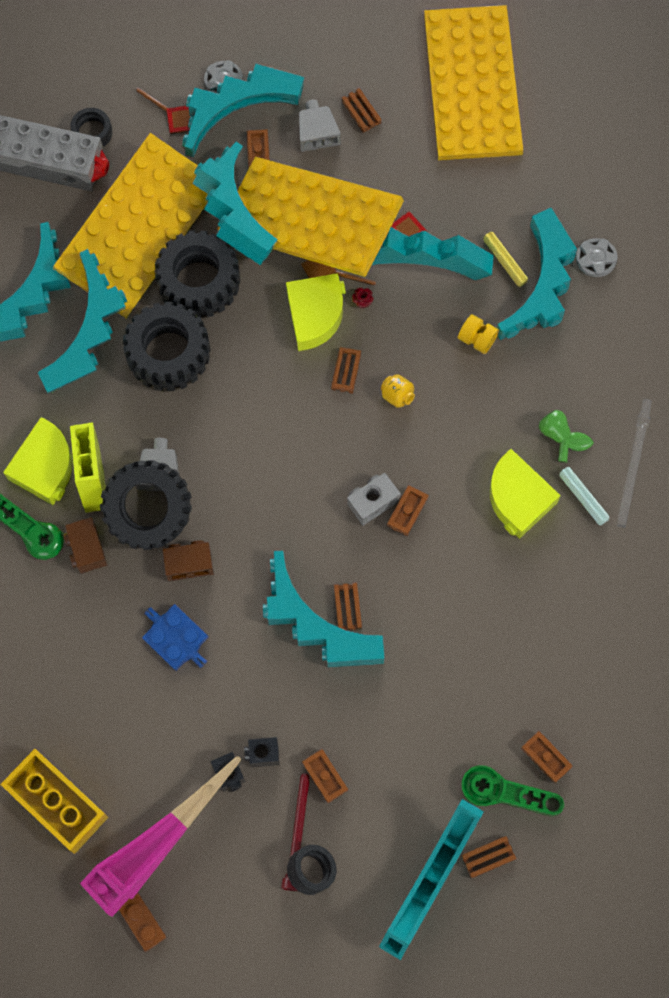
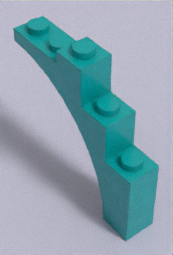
(262, 86)
(235, 223)
(425, 249)
(555, 252)
(34, 292)
(102, 303)
(341, 647)
(431, 879)

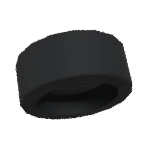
(93, 114)
(326, 862)

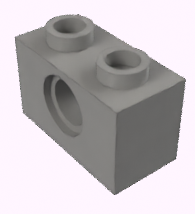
(368, 510)

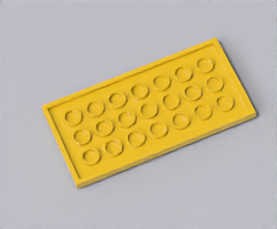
(473, 83)
(319, 214)
(136, 219)

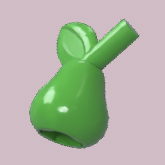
(556, 427)

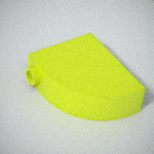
(315, 309)
(42, 463)
(87, 466)
(519, 494)

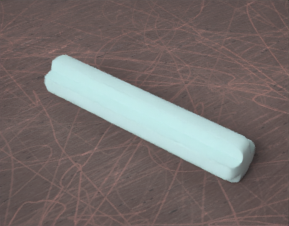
(584, 496)

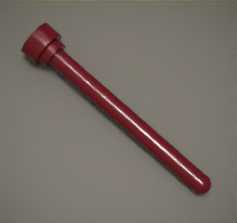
(298, 825)

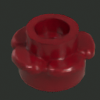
(365, 302)

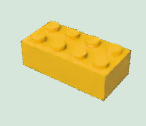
(54, 801)

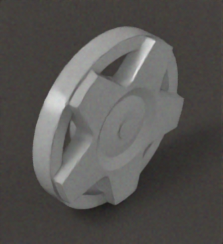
(219, 73)
(596, 257)

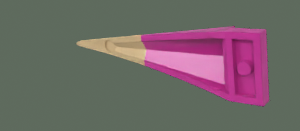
(130, 867)

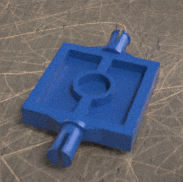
(175, 637)

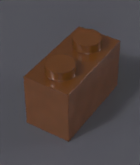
(85, 545)
(188, 561)

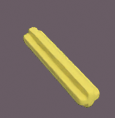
(505, 259)

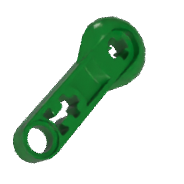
(32, 531)
(505, 791)

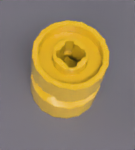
(477, 333)

